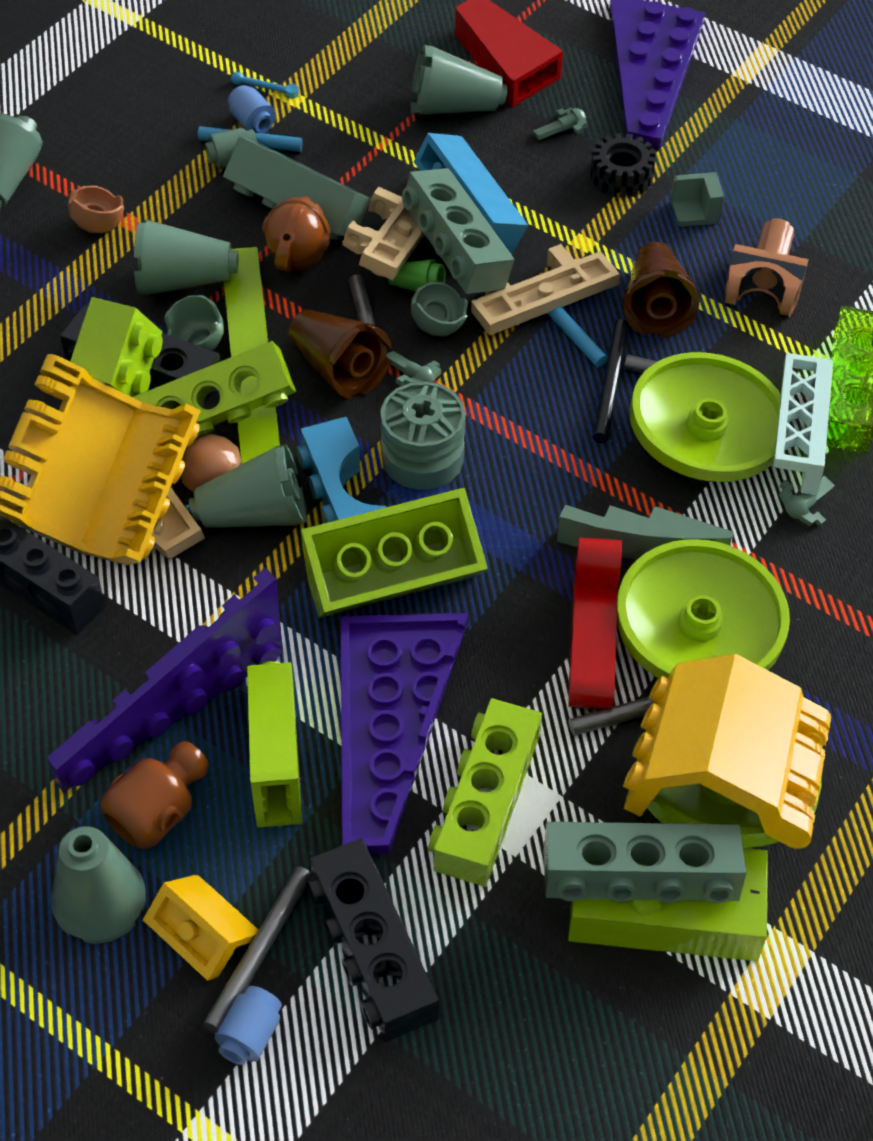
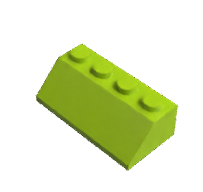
(392, 552)

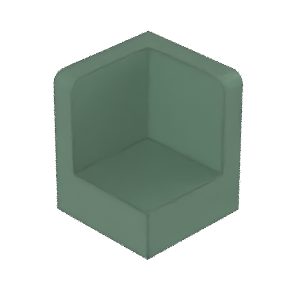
(697, 199)

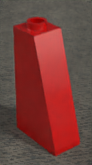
(507, 49)

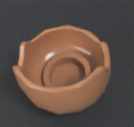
(95, 209)
(207, 459)

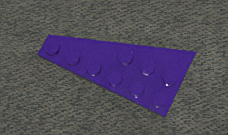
(652, 60)
(178, 683)
(389, 702)

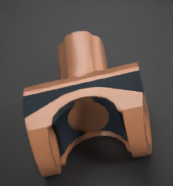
(768, 268)

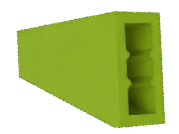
(273, 745)

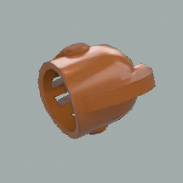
(296, 233)

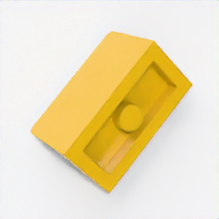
(198, 924)

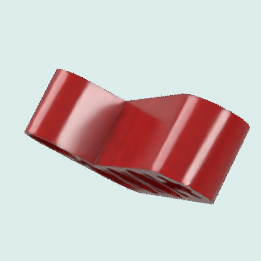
(594, 623)

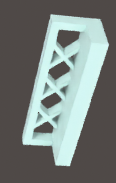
(813, 414)

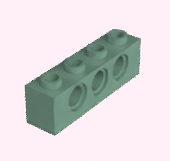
(457, 230)
(662, 847)

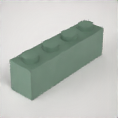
(279, 178)

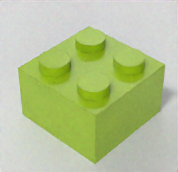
(117, 346)

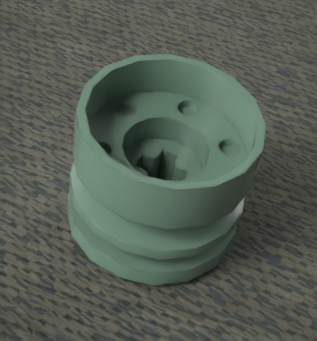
(422, 435)

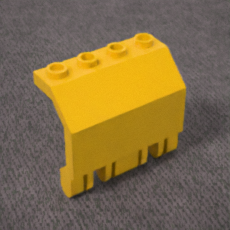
(94, 465)
(737, 735)

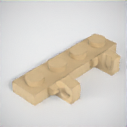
(390, 247)
(541, 294)

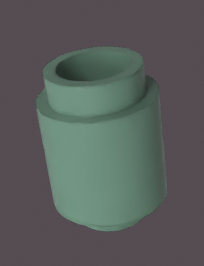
(223, 143)

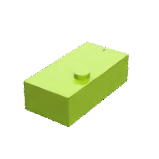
(682, 926)

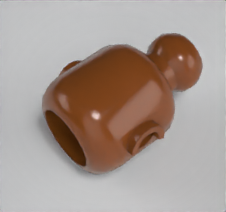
(153, 796)

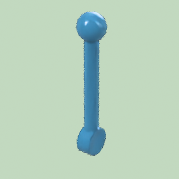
(290, 90)

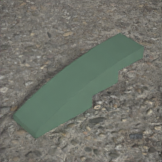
(636, 531)

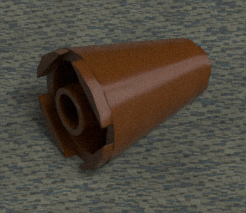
(659, 293)
(342, 350)

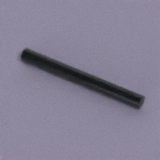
(611, 381)

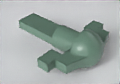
(567, 119)
(414, 372)
(798, 506)

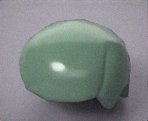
(438, 309)
(195, 321)

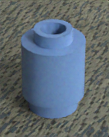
(251, 109)
(248, 1025)

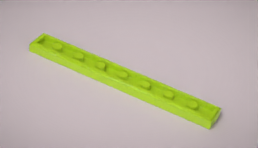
(247, 331)

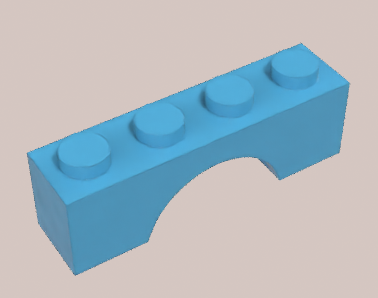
(332, 459)

